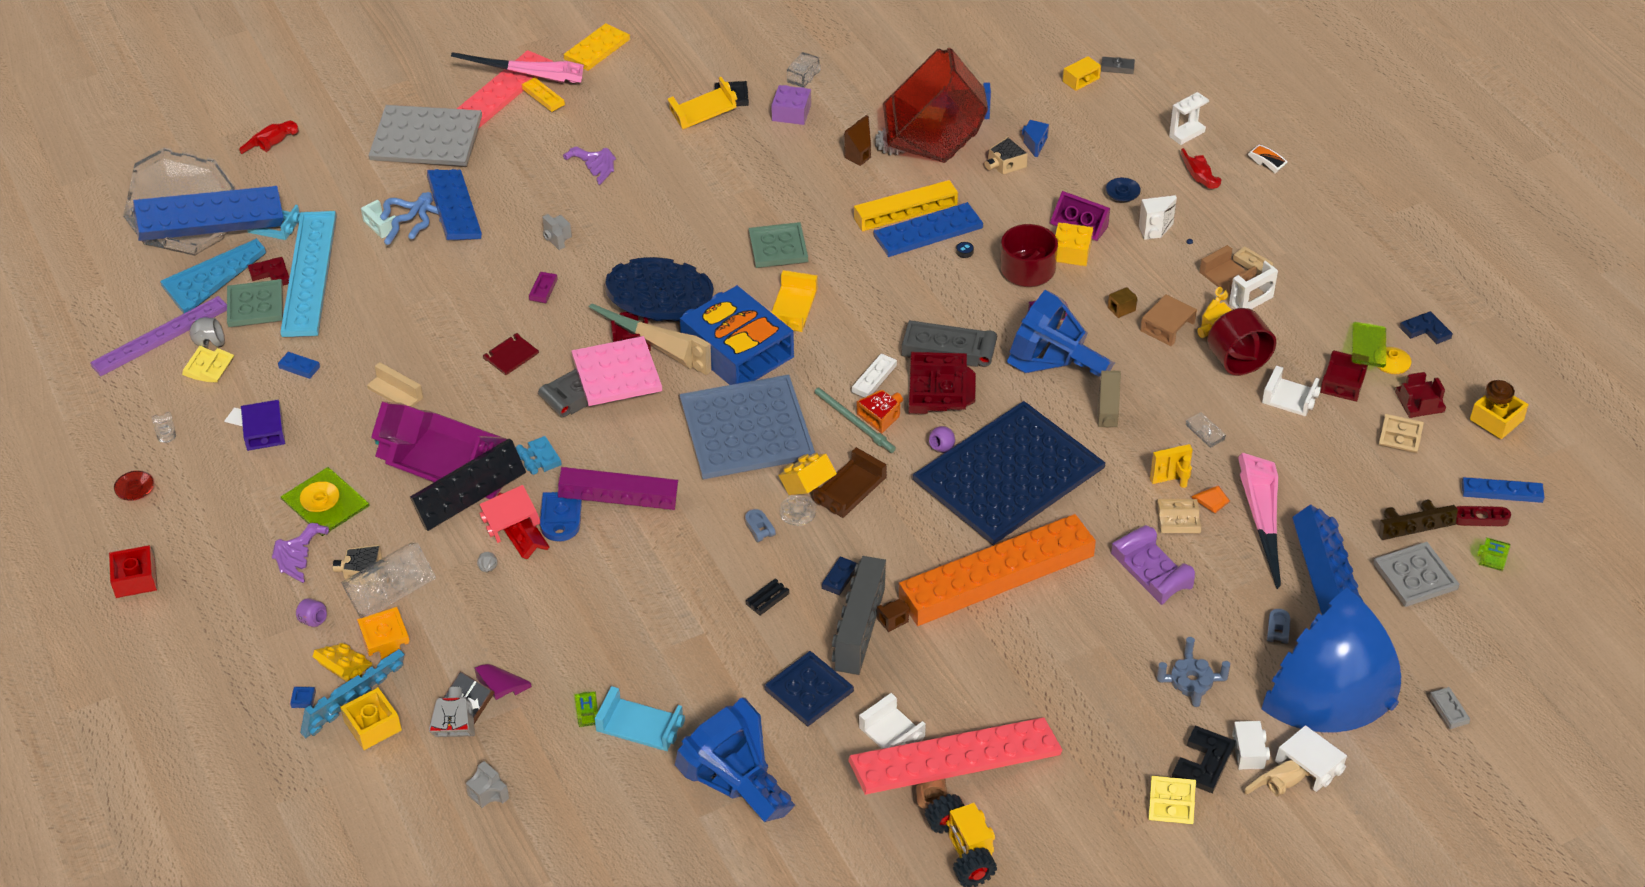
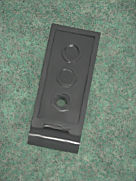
(950, 339)
(564, 394)

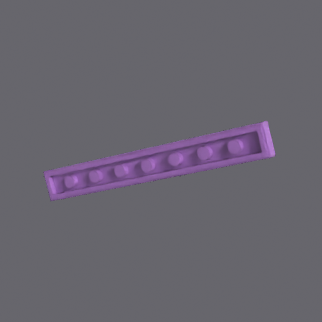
(157, 336)

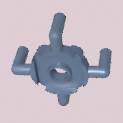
(1197, 668)

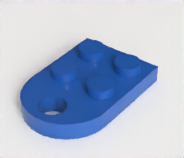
(560, 514)

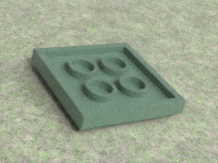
(778, 245)
(254, 303)

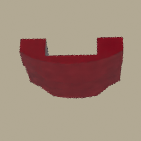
(940, 382)

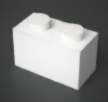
(1250, 745)

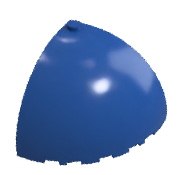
(1338, 672)

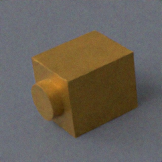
(1122, 302)

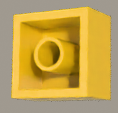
(1073, 243)
(1499, 418)
(807, 473)
(371, 718)

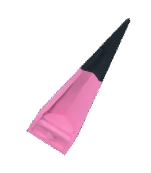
(553, 71)
(1261, 489)

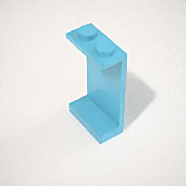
(638, 722)

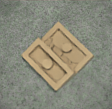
(1401, 433)
(1179, 516)

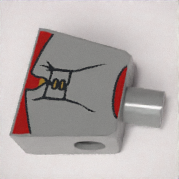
(453, 716)

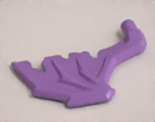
(598, 162)
(292, 552)

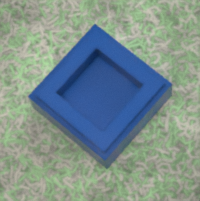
(302, 697)

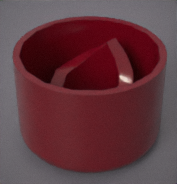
(1028, 255)
(1241, 341)

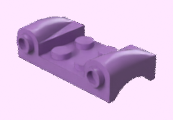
(1151, 565)

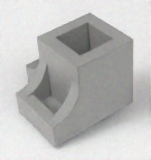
(556, 230)
(486, 786)

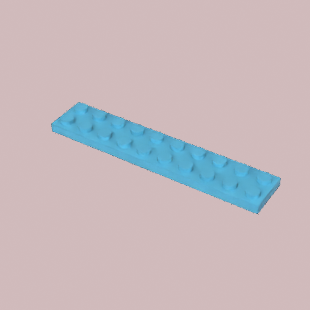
(308, 274)

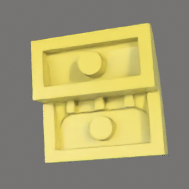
(207, 364)
(1172, 800)

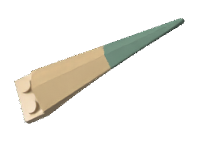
(682, 347)

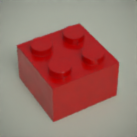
(132, 571)

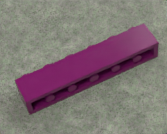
(617, 488)

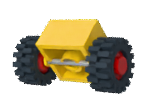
(968, 835)

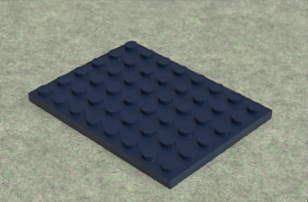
(1008, 472)

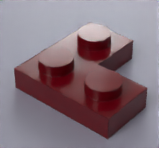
(272, 268)

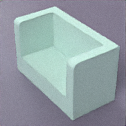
(371, 216)

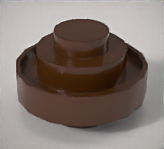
(1499, 392)

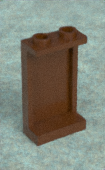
(851, 483)

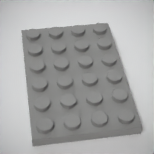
(425, 135)

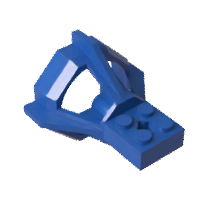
(1066, 344)
(734, 750)

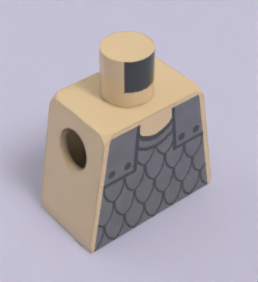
(1006, 157)
(357, 560)

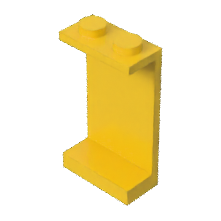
(704, 106)
(795, 298)

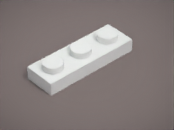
(874, 375)

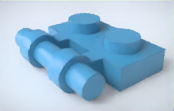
(544, 455)

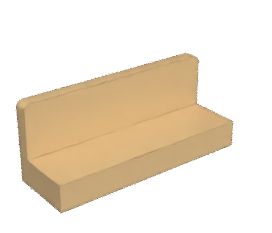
(395, 386)

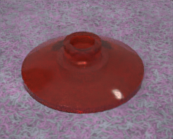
(133, 485)

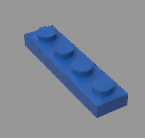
(1503, 489)

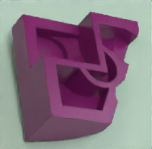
(500, 680)

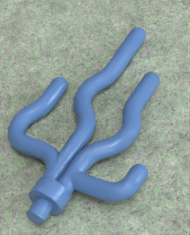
(422, 205)

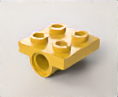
(342, 661)

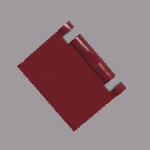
(511, 354)

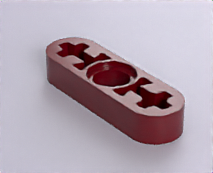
(1495, 520)

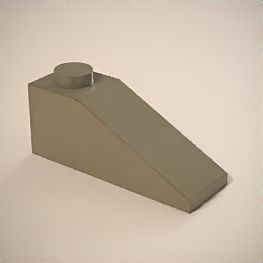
(1109, 399)

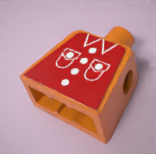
(880, 409)

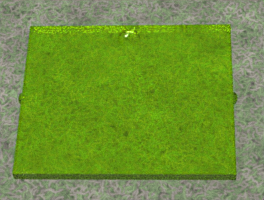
(348, 505)

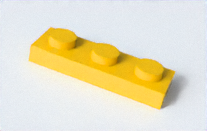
(543, 94)

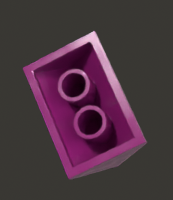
(1081, 212)

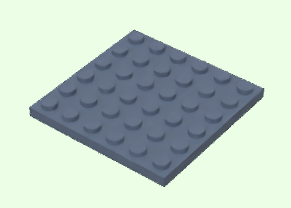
(746, 426)

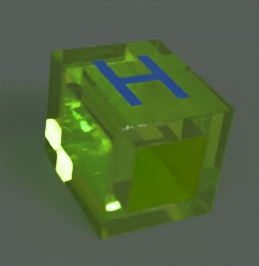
(1493, 554)
(586, 708)

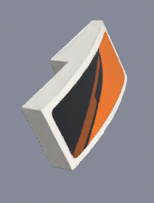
(1269, 157)

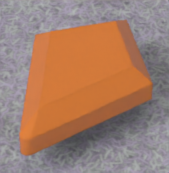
(1212, 499)

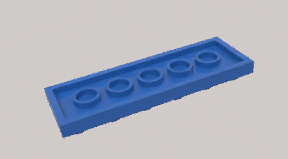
(454, 204)
(928, 229)

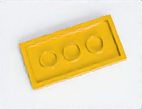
(597, 46)

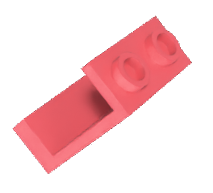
(508, 510)

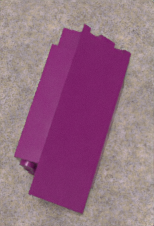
(428, 441)

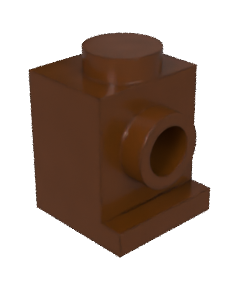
(893, 614)

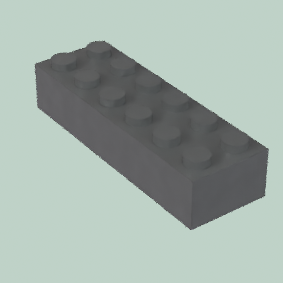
(859, 615)

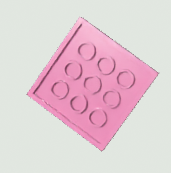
(616, 371)

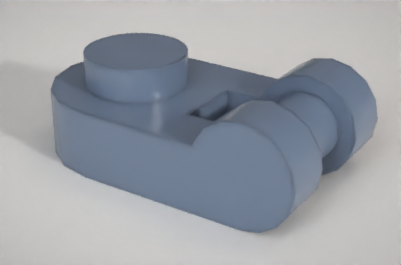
(757, 519)
(1279, 620)

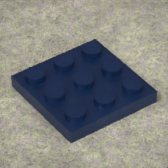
(809, 688)

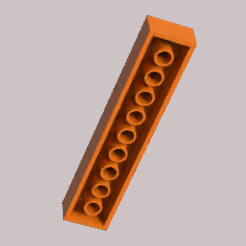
(996, 569)

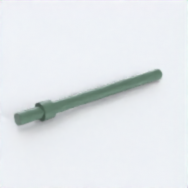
(878, 438)

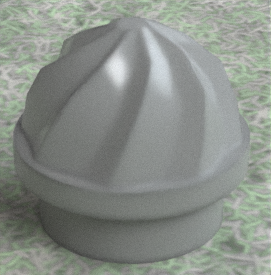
(487, 562)

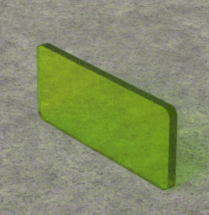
(1368, 344)

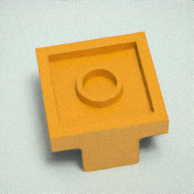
(383, 632)

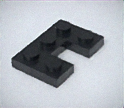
(1217, 750)

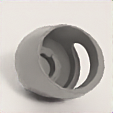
(207, 329)

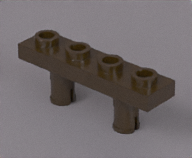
(1426, 520)

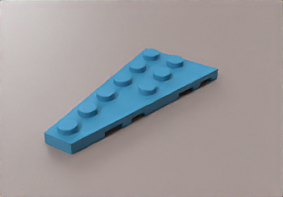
(202, 280)
(327, 709)

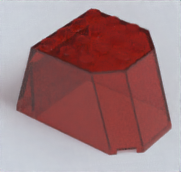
(935, 108)

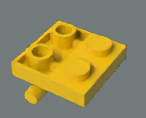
(1171, 465)

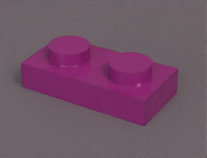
(543, 287)

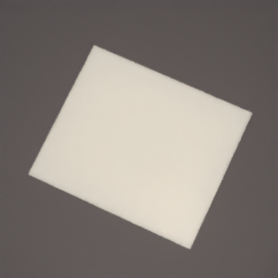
(234, 417)

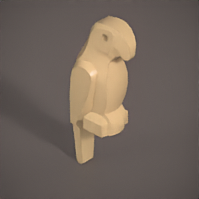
(1280, 778)

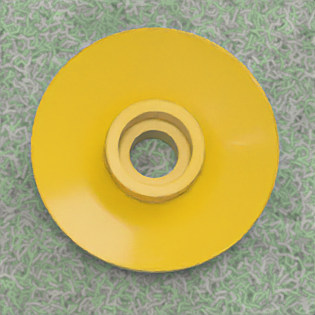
(1396, 361)
(319, 496)

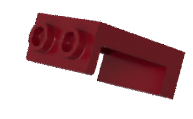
(1343, 377)

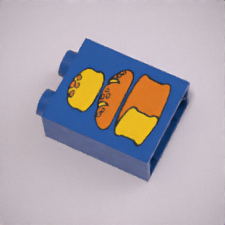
(742, 336)

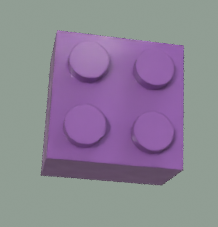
(791, 104)

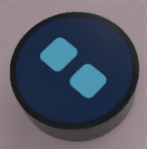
(964, 249)

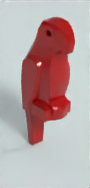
(270, 136)
(1200, 170)

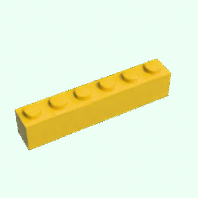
(905, 205)

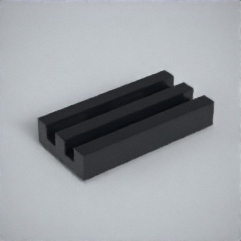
(765, 595)

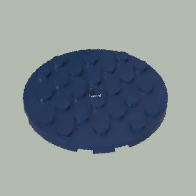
(638, 284)

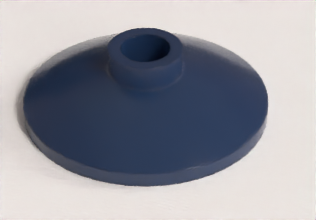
(1123, 189)

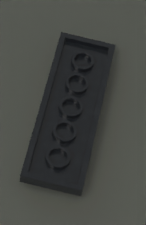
(468, 484)

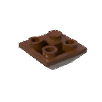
(858, 142)

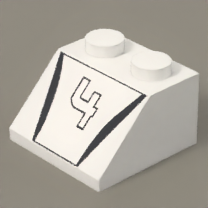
(1156, 216)

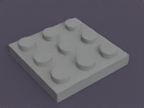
(1416, 574)

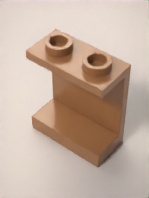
(1221, 269)
(1166, 319)

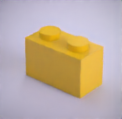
(1081, 73)

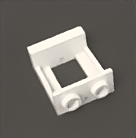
(1192, 128)
(1241, 288)

